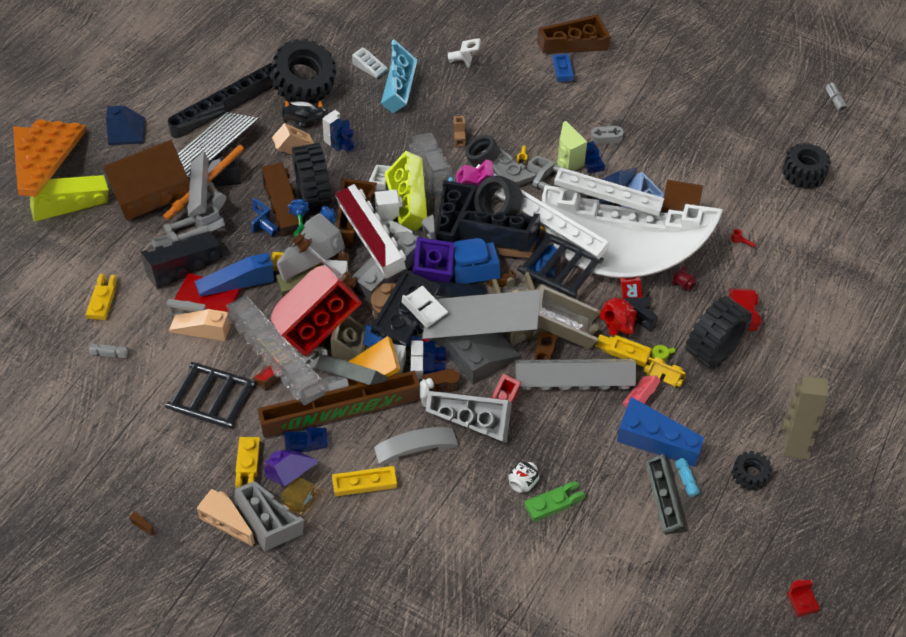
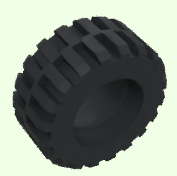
(308, 54)

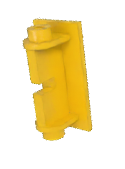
(673, 373)

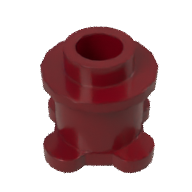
(684, 279)

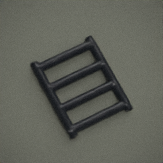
(563, 246)
(210, 415)

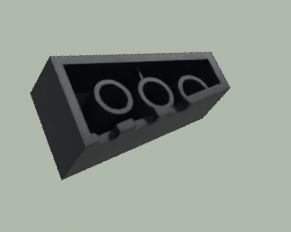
(454, 201)
(504, 231)
(181, 258)

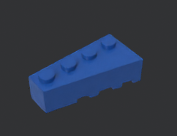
(658, 434)

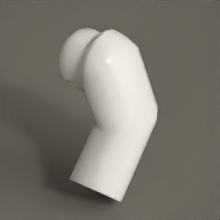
(425, 385)

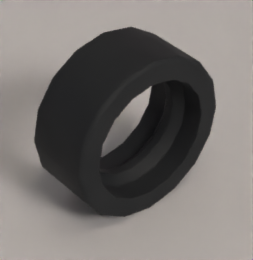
(477, 146)

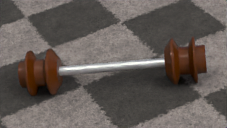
(304, 244)

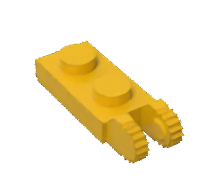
(101, 298)
(247, 459)

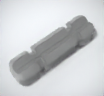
(108, 350)

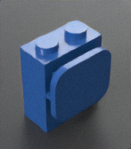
(474, 261)

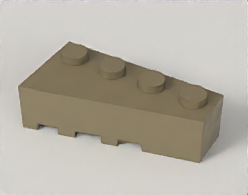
(804, 416)

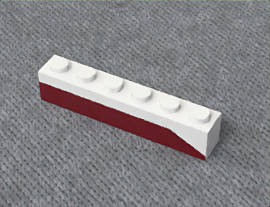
(371, 232)

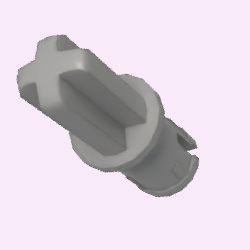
(836, 97)

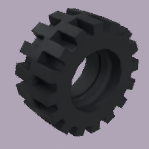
(756, 461)

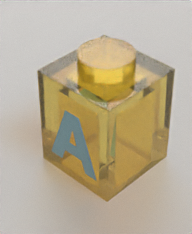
(298, 495)

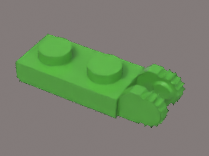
(553, 501)

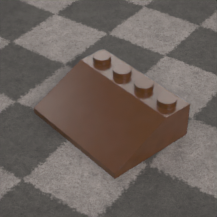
(148, 179)

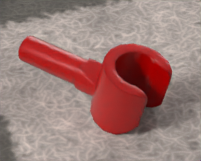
(737, 238)

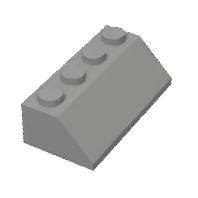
(370, 276)

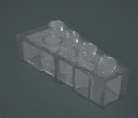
(434, 164)

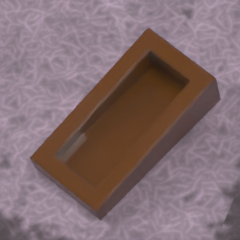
(141, 523)

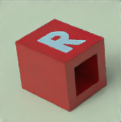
(630, 287)

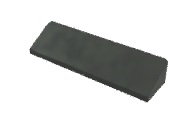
(350, 370)
(666, 495)

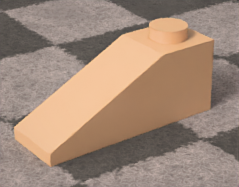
(204, 324)
(221, 513)

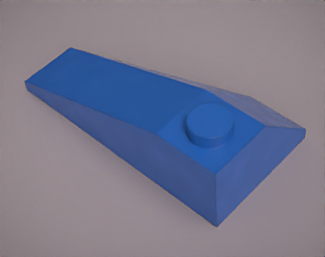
(244, 273)

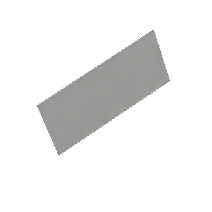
(486, 314)

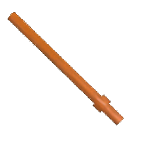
(180, 204)

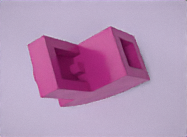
(473, 175)

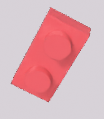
(643, 389)

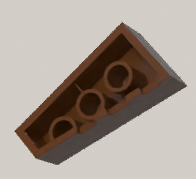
(574, 36)
(342, 223)

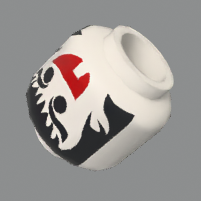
(523, 477)

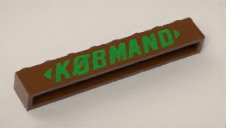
(339, 404)

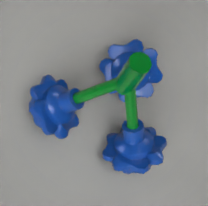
(299, 208)

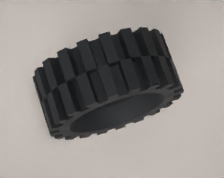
(311, 175)
(718, 332)

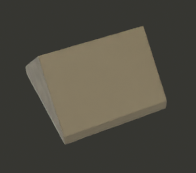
(348, 339)

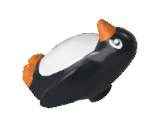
(302, 112)

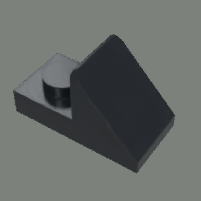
(645, 317)

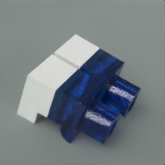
(337, 132)
(424, 356)

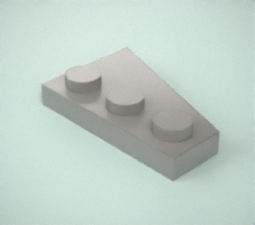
(510, 169)

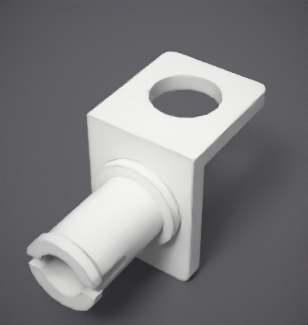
(464, 53)

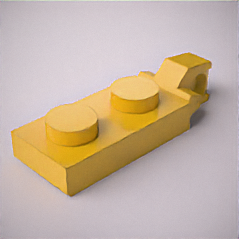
(624, 349)

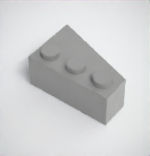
(266, 517)

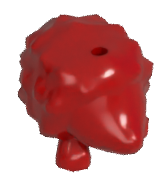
(619, 316)

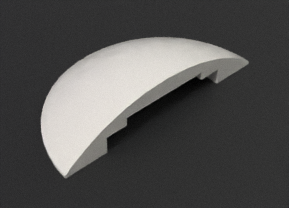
(637, 240)

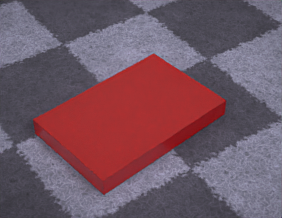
(215, 301)

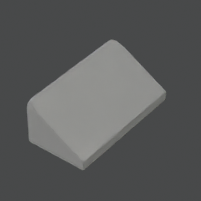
(429, 228)

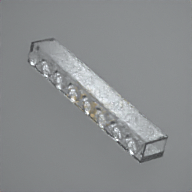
(275, 351)

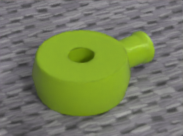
(662, 352)

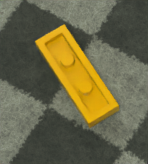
(364, 481)

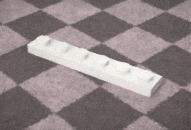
(609, 191)

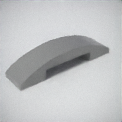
(413, 442)

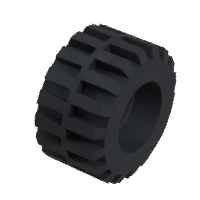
(806, 165)

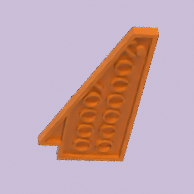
(42, 151)

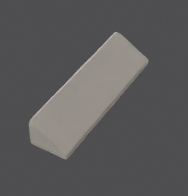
(198, 185)

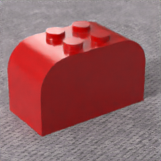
(314, 309)

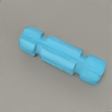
(687, 477)

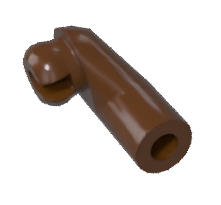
(503, 278)

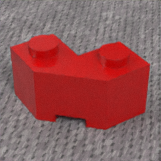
(748, 299)

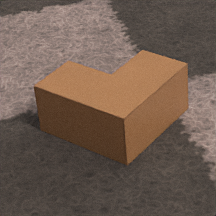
(459, 131)

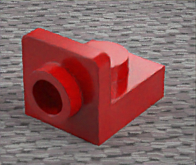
(803, 598)

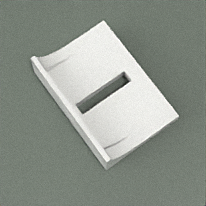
(429, 314)

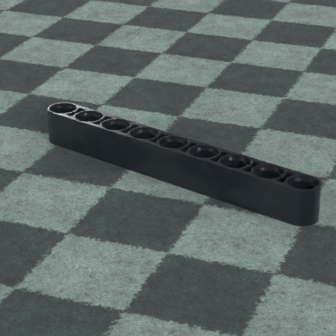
(221, 102)

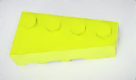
(408, 180)
(68, 195)

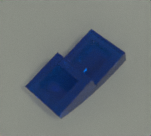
(593, 162)
(306, 441)

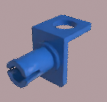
(263, 220)

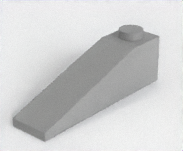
(325, 241)

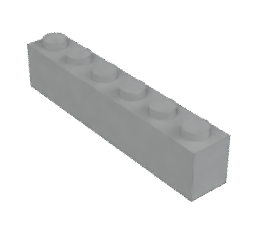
(576, 373)

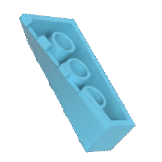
(399, 78)

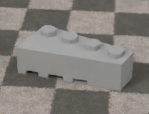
(477, 413)

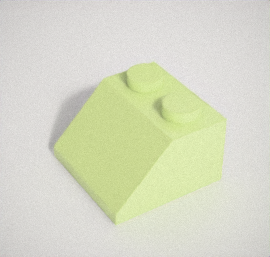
(571, 148)

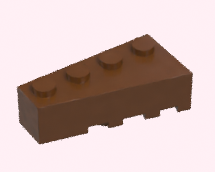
(280, 194)

